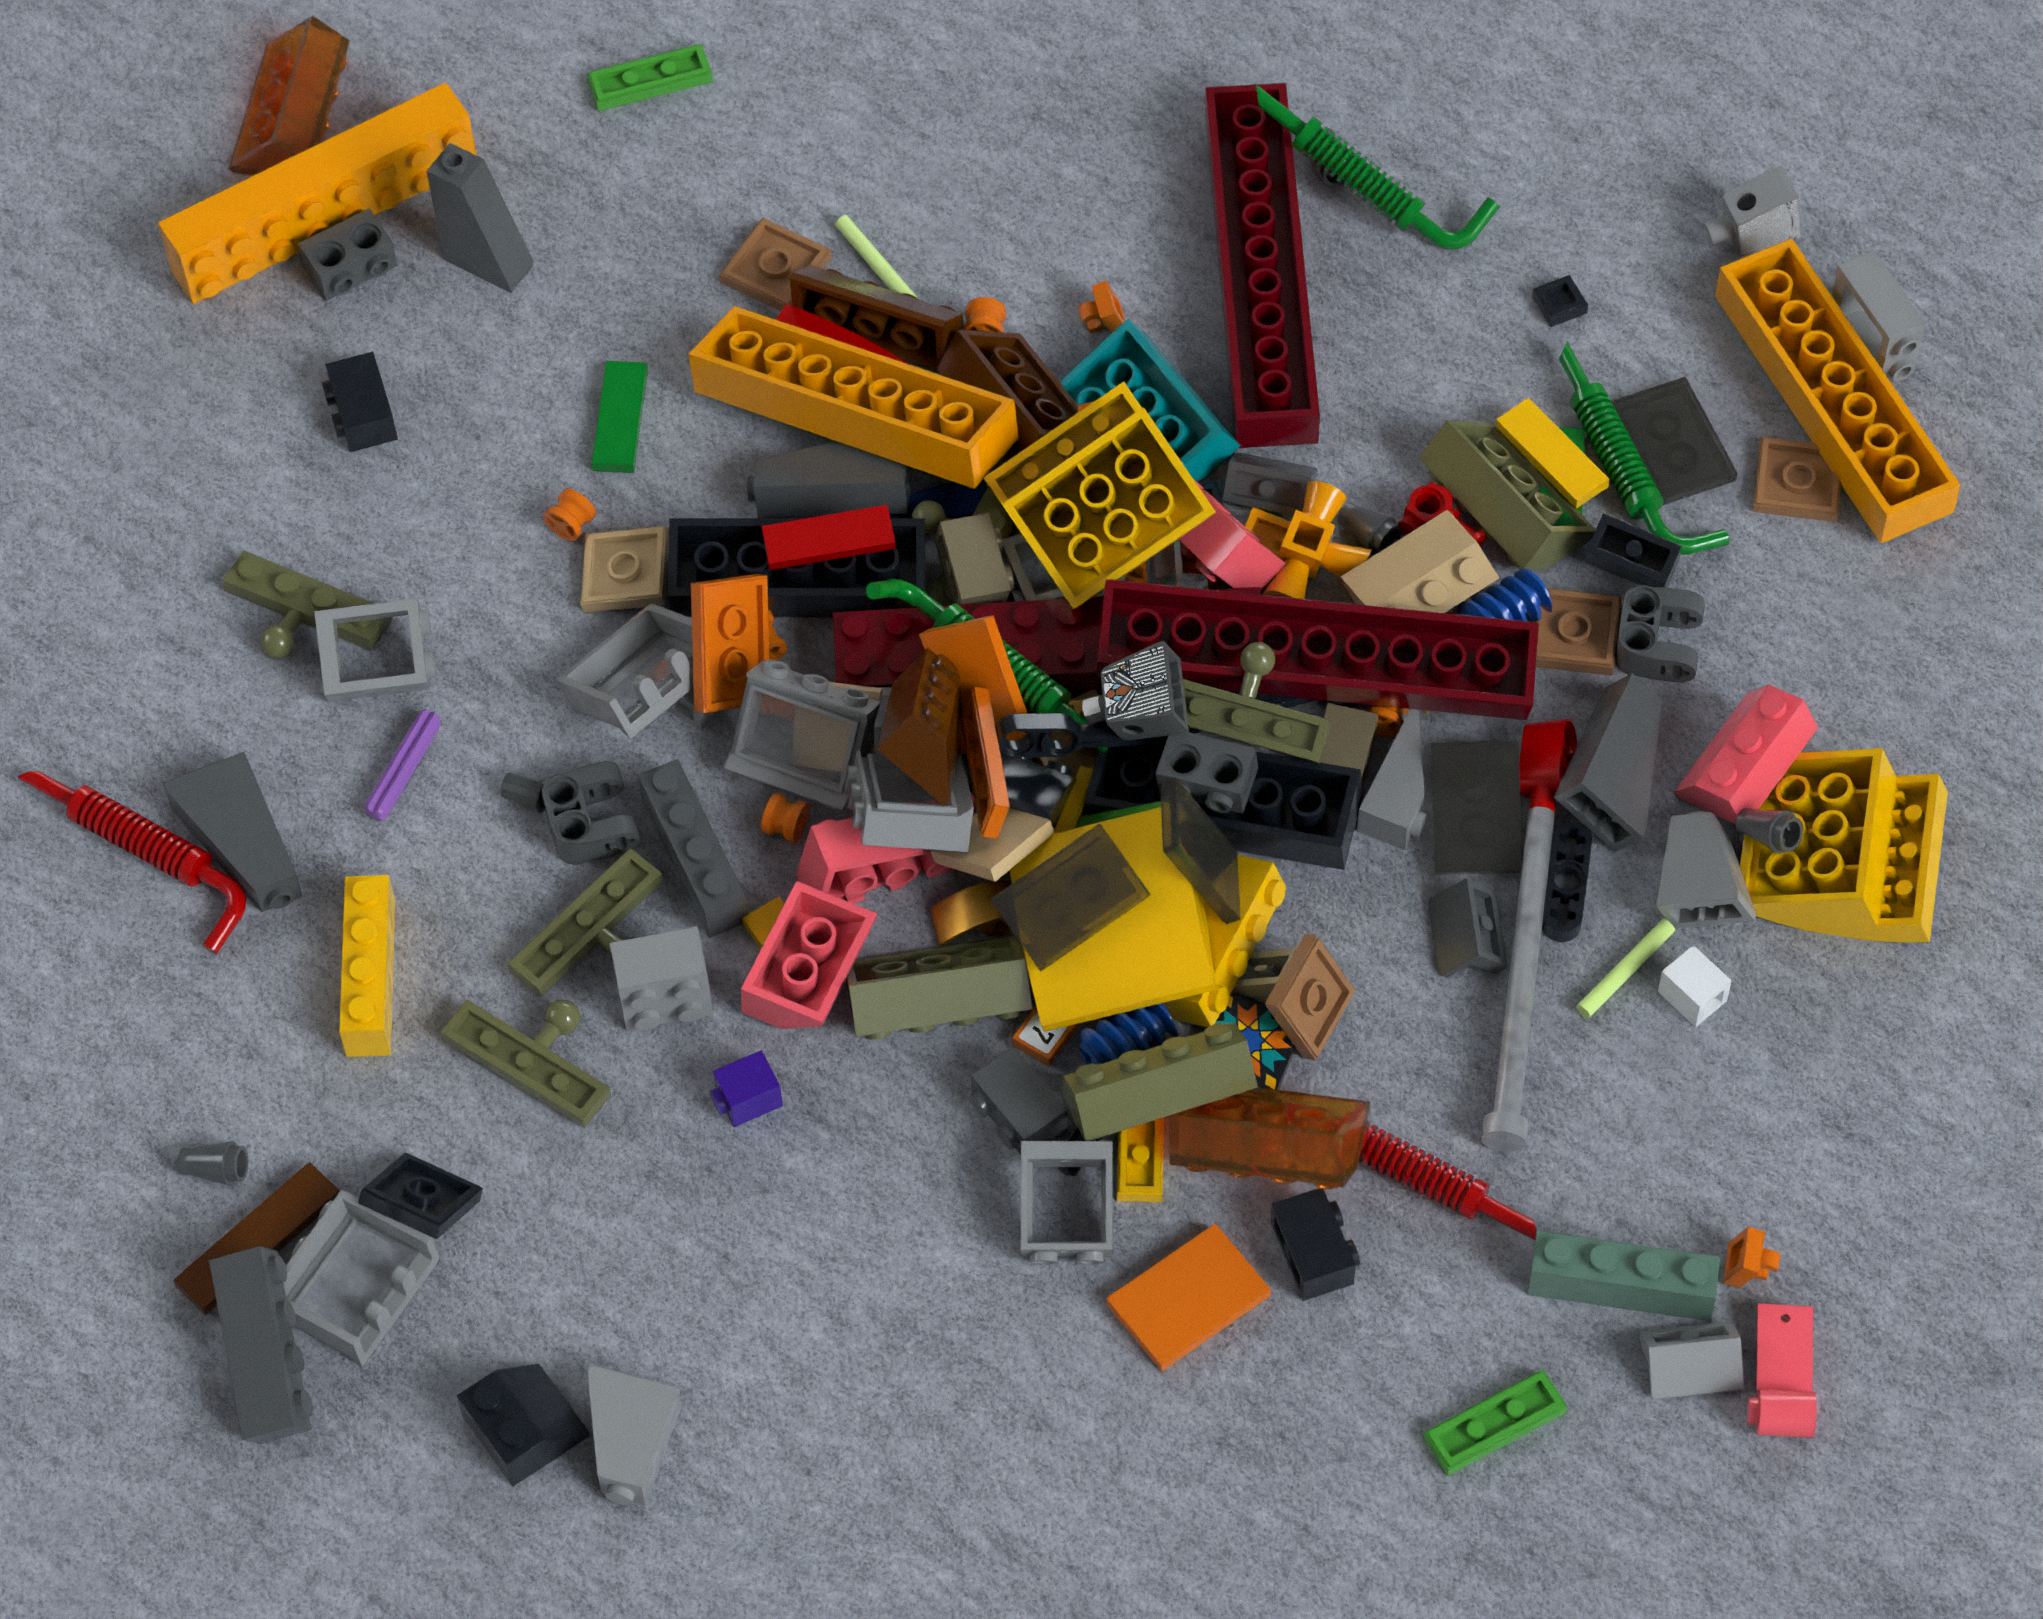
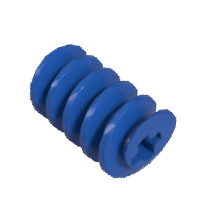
(1510, 599)
(1126, 1033)

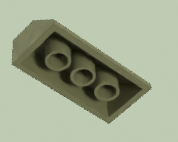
(1504, 494)
(938, 987)
(1159, 1081)

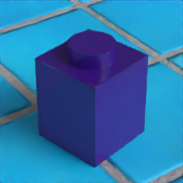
(746, 1089)

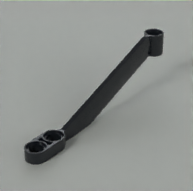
(1040, 726)

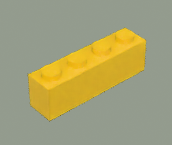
(1233, 943)
(367, 966)

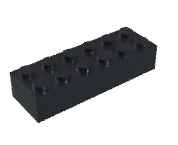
(735, 547)
(1292, 812)

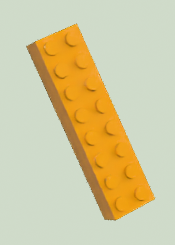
(273, 211)
(1837, 391)
(854, 396)

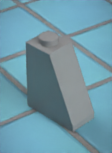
(1702, 875)
(630, 1431)

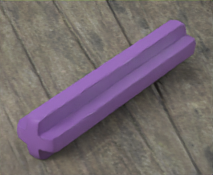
(402, 765)

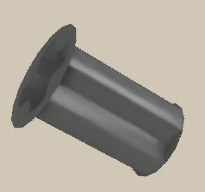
(523, 791)

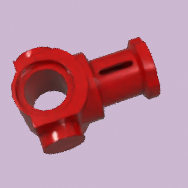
(1435, 500)

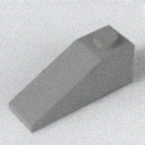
(1396, 797)

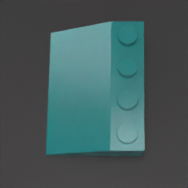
(1158, 387)

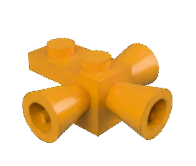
(1306, 541)

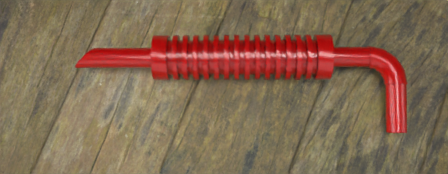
(149, 843)
(1437, 1179)

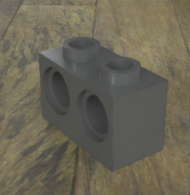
(347, 254)
(1210, 761)

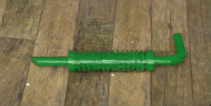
(1370, 181)
(1623, 460)
(1037, 689)

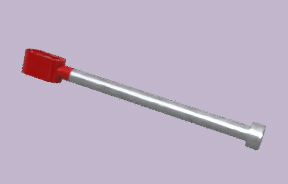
(1542, 764)

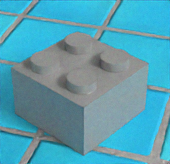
(662, 979)

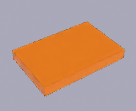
(727, 638)
(980, 662)
(1188, 1297)

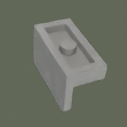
(1693, 1359)

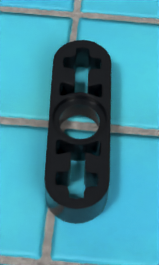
(1575, 897)

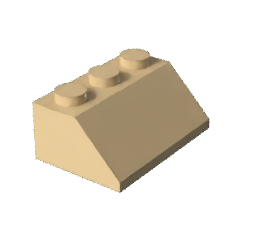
(1423, 570)

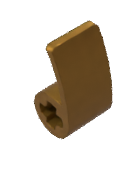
(969, 911)

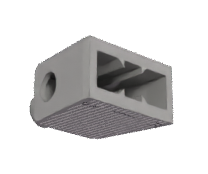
(1758, 214)

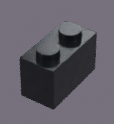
(361, 402)
(1632, 553)
(1314, 1243)

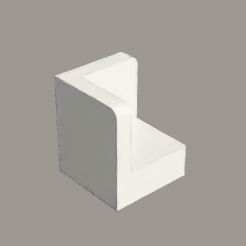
(1694, 986)

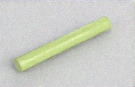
(872, 256)
(1625, 968)

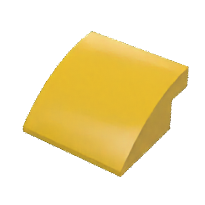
(1099, 495)
(1863, 853)
(1140, 958)

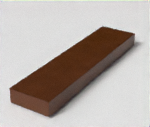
(268, 1226)

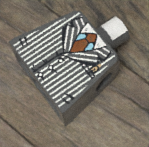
(1141, 695)

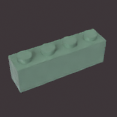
(1624, 1275)

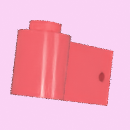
(1784, 1373)

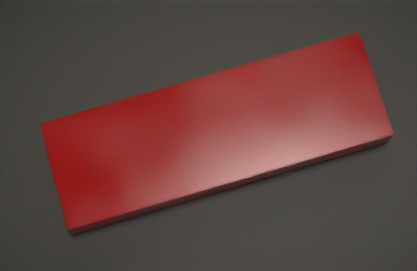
(828, 537)

